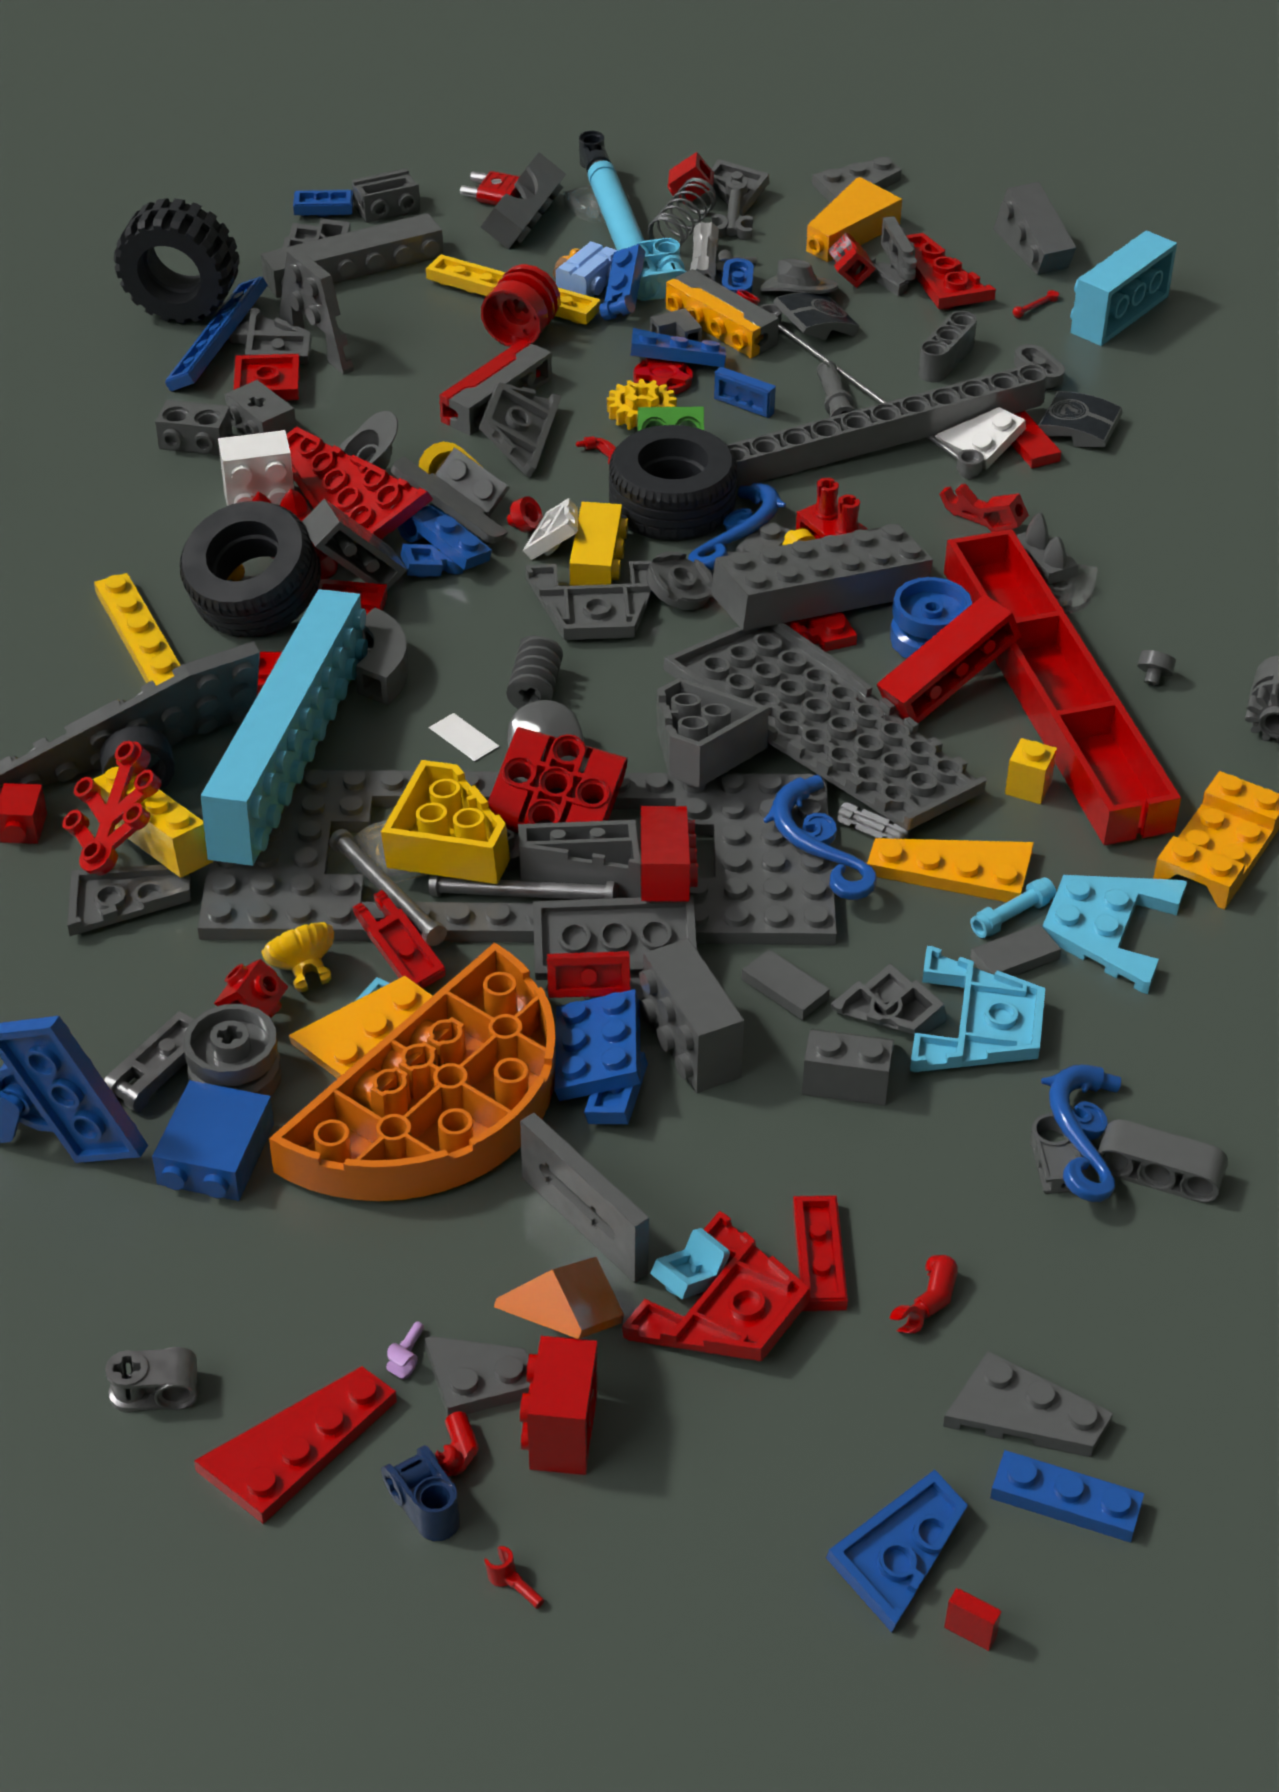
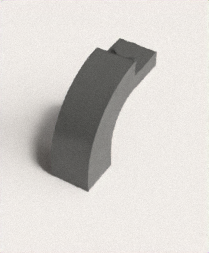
(385, 667)

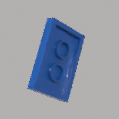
(597, 1045)

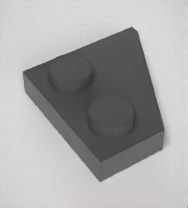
(477, 1374)

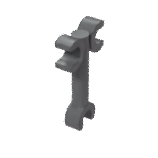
(733, 224)

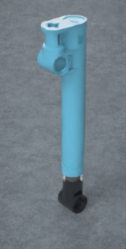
(662, 255)

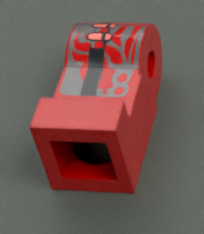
(848, 257)

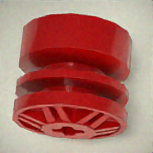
(520, 305)

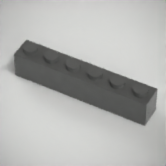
(363, 250)

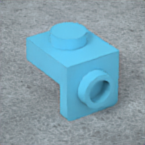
(694, 1268)

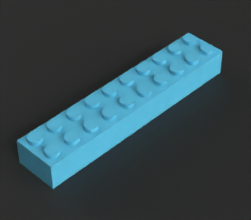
(283, 728)

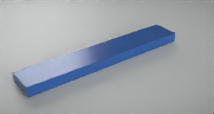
(216, 334)

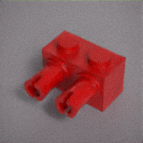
(828, 517)

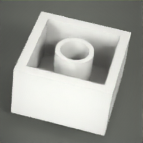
(256, 465)

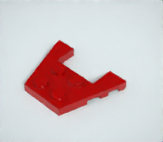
(738, 1313)

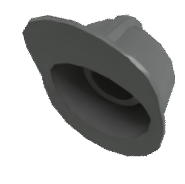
(374, 439)

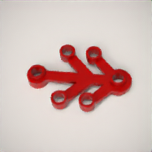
(99, 852)

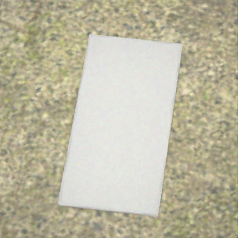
(464, 736)

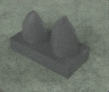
(1047, 552)

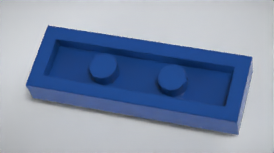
(1067, 1496)

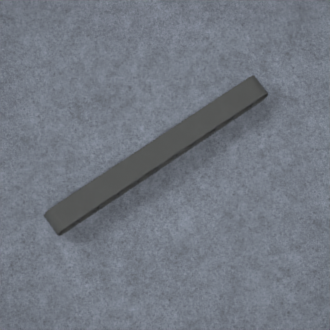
(886, 424)

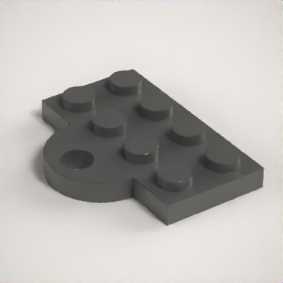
(610, 927)

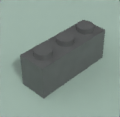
(352, 545)

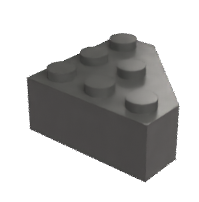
(707, 731)

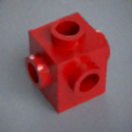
(254, 986)

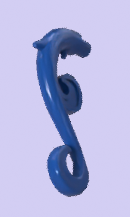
(741, 522)
(817, 842)
(1081, 1124)

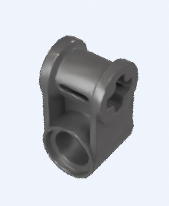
(156, 1379)

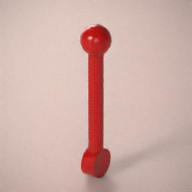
(1051, 296)

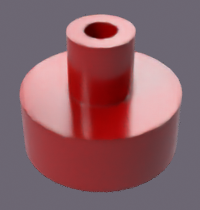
(525, 514)

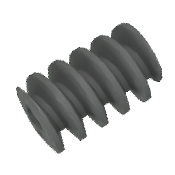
(534, 671)

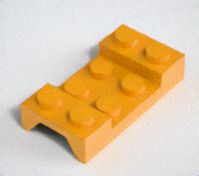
(1223, 837)

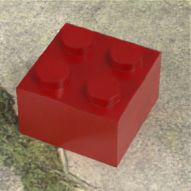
(560, 1405)

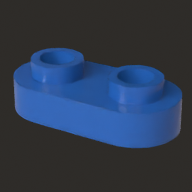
(738, 275)

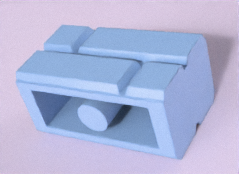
(586, 270)

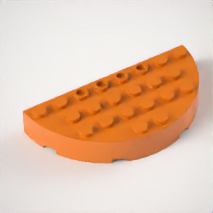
(432, 1096)

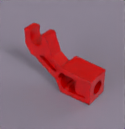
(997, 514)

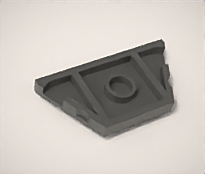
(519, 423)

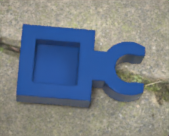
(427, 561)

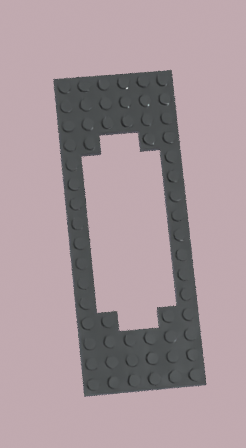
(758, 896)

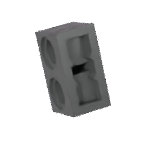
(192, 426)

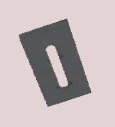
(626, 1237)

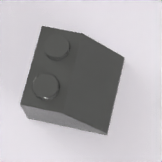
(847, 1066)

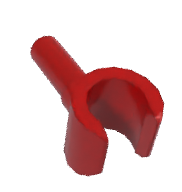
(506, 1575)

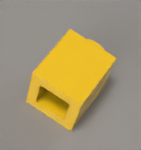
(1030, 771)

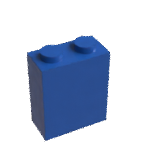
(213, 1140)

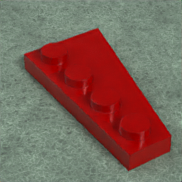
(944, 277)
(292, 1447)

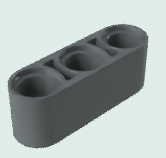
(947, 346)
(1163, 1160)

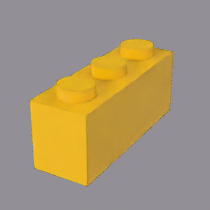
(598, 544)

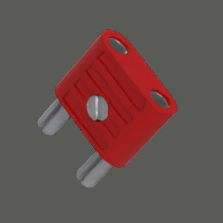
(492, 187)

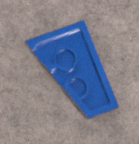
(676, 348)
(898, 1546)

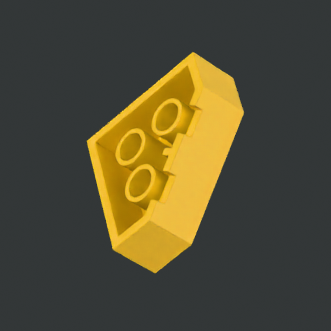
(445, 828)

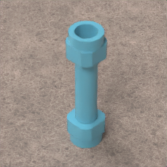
(989, 921)

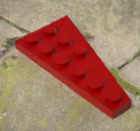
(352, 484)

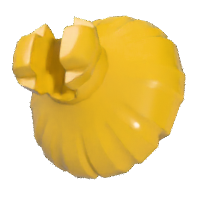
(301, 952)

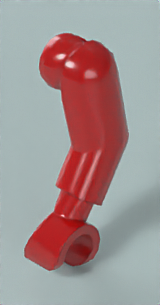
(942, 1279)

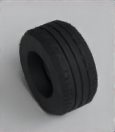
(673, 482)
(234, 537)

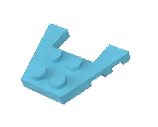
(1093, 916)
(997, 1017)

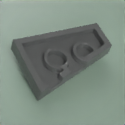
(122, 895)

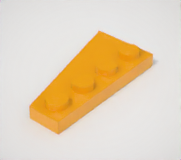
(961, 866)

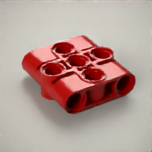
(539, 760)

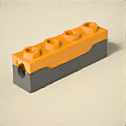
(723, 313)

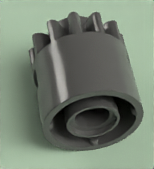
(1264, 700)

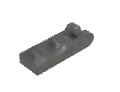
(150, 1063)

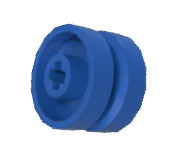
(924, 609)

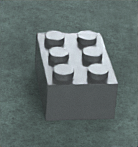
(692, 1015)

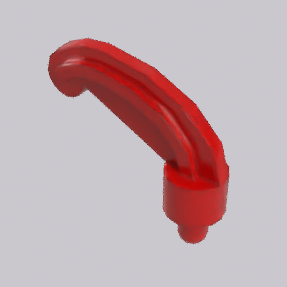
(601, 444)

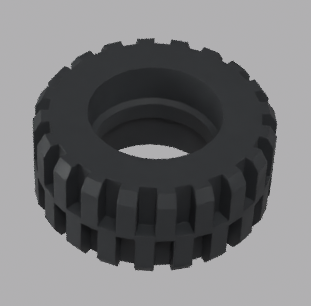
(194, 234)

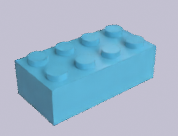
(1122, 288)

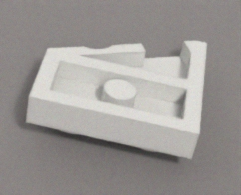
(986, 433)
(554, 528)

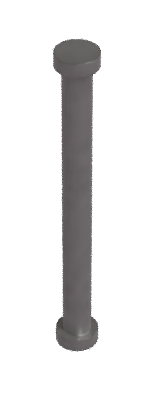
(441, 884)
(432, 932)

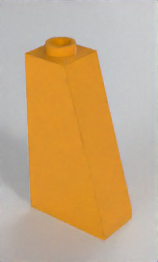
(855, 211)

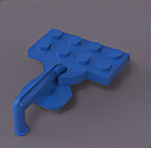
(58, 1090)

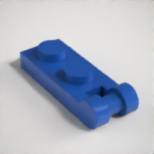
(623, 282)

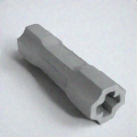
(704, 249)

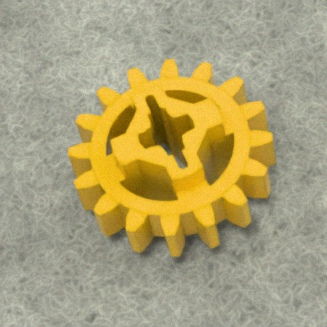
(625, 400)

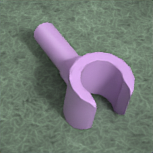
(401, 1358)

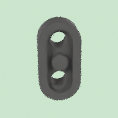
(1036, 355)

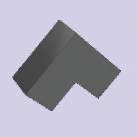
(677, 323)

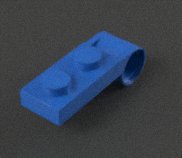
(447, 536)

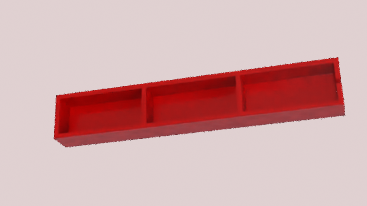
(1067, 694)

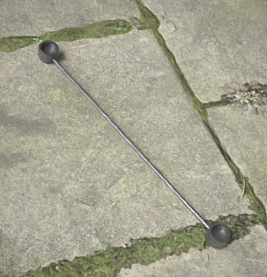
(968, 461)

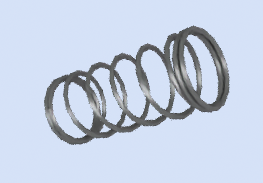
(662, 214)

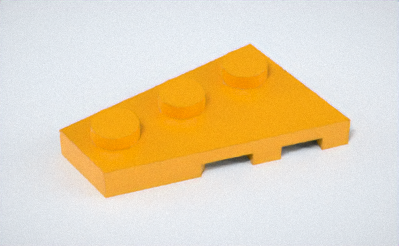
(354, 1030)

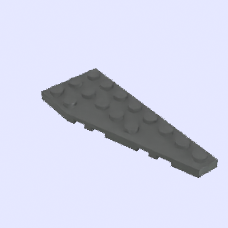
(190, 703)

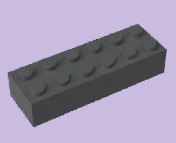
(817, 576)

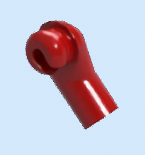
(462, 1448)

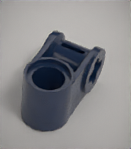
(420, 1488)

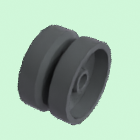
(234, 1049)

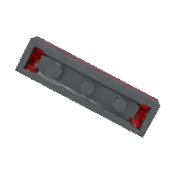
(519, 366)

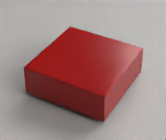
(972, 1619)

